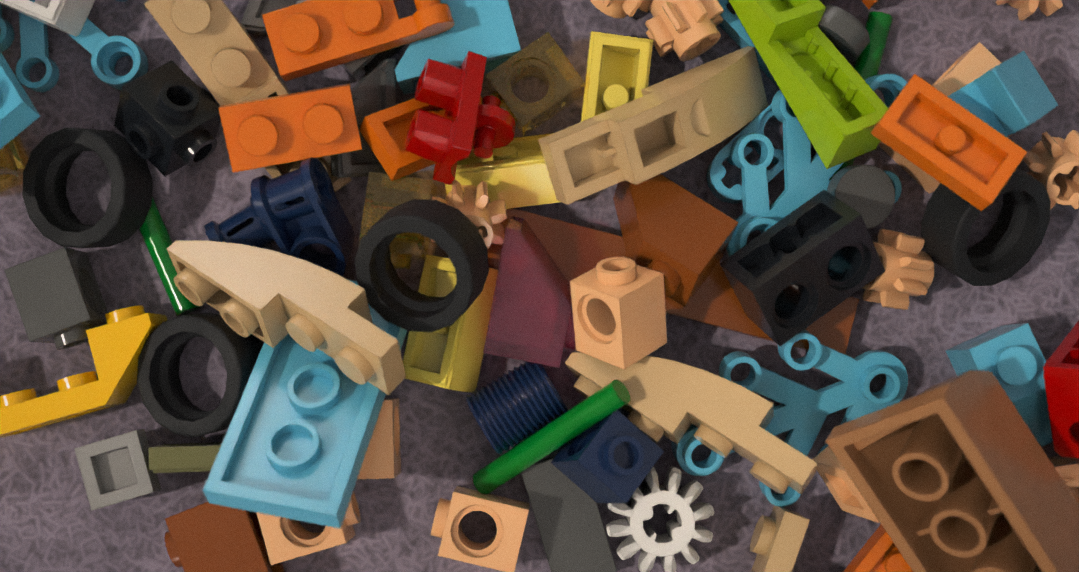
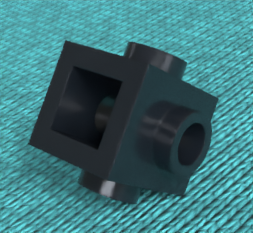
(168, 119)

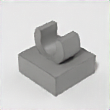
(117, 469)

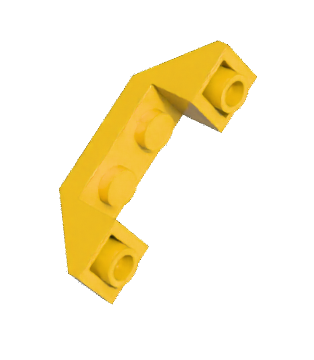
(115, 356)

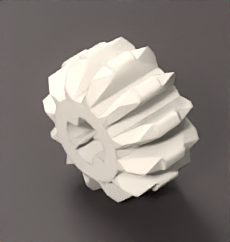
(679, 530)

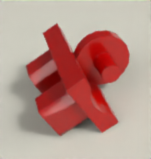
(464, 120)

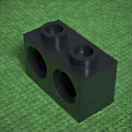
(803, 266)

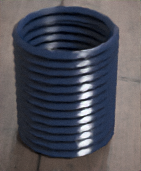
(516, 405)

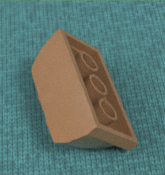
(961, 481)

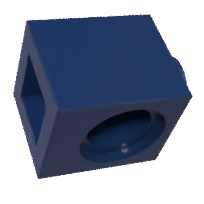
(608, 459)

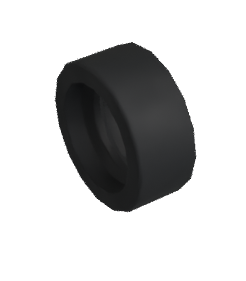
(46, 188)
(1006, 246)
(391, 295)
(160, 379)

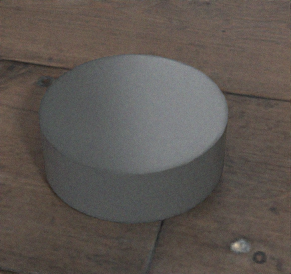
(844, 32)
(866, 191)

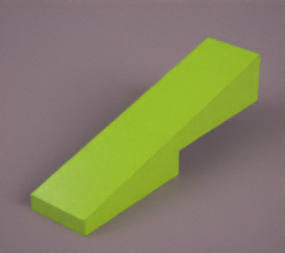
(813, 75)

